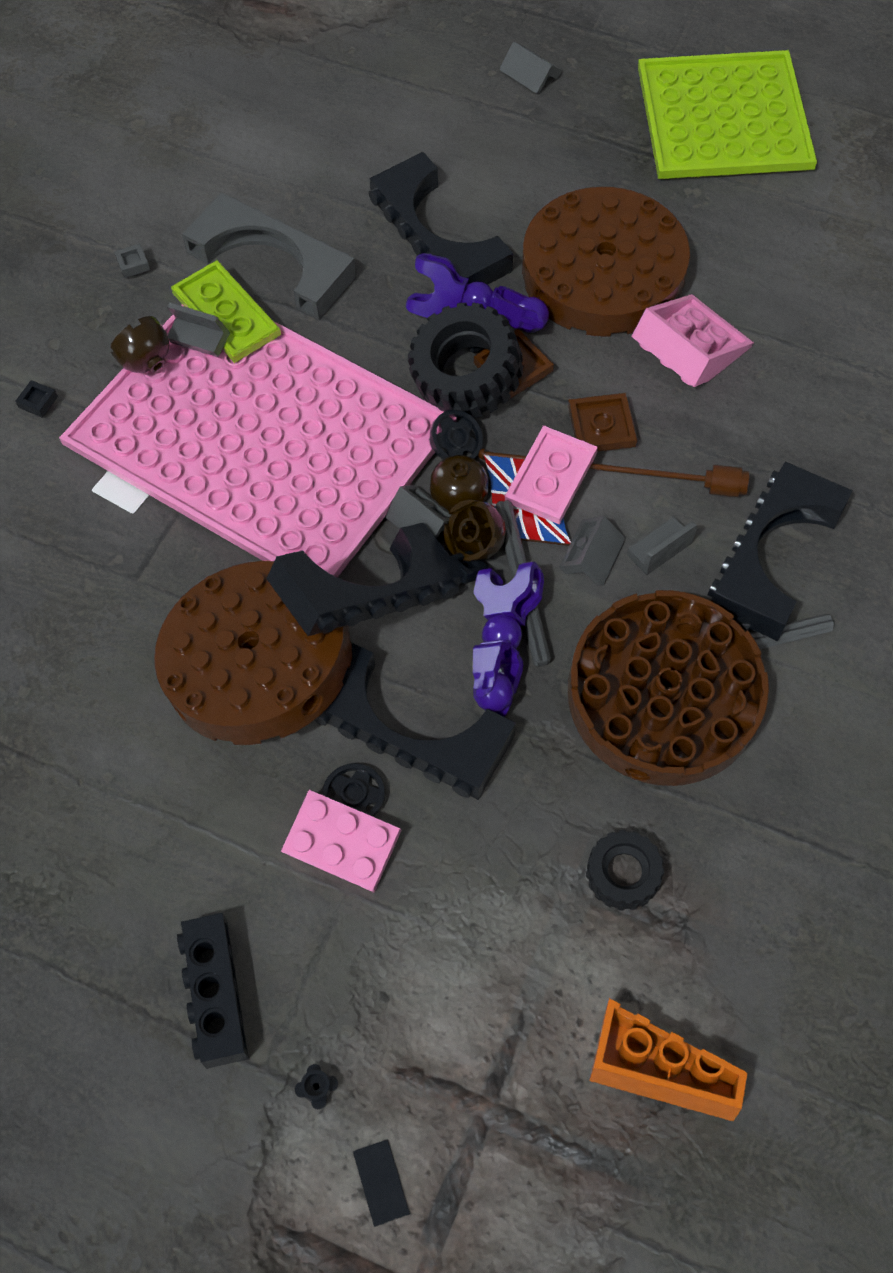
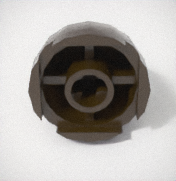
(142, 347)
(458, 480)
(476, 528)

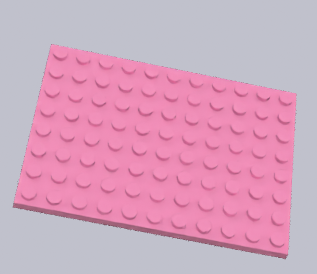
(263, 449)

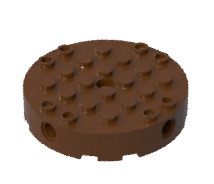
(604, 258)
(243, 662)
(678, 731)

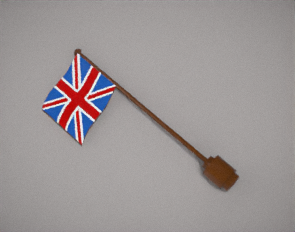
(504, 467)

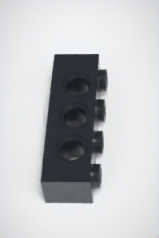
(230, 1043)

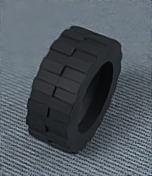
(624, 896)

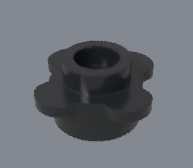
(313, 1076)

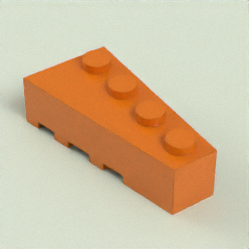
(664, 1067)

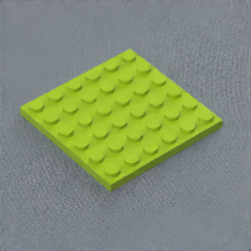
(725, 114)

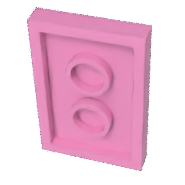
(551, 474)
(341, 840)

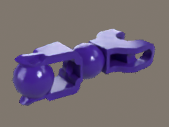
(450, 288)
(496, 660)

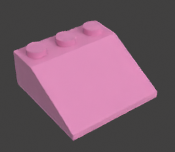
(690, 339)

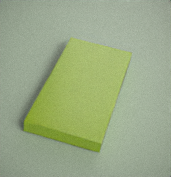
(219, 294)

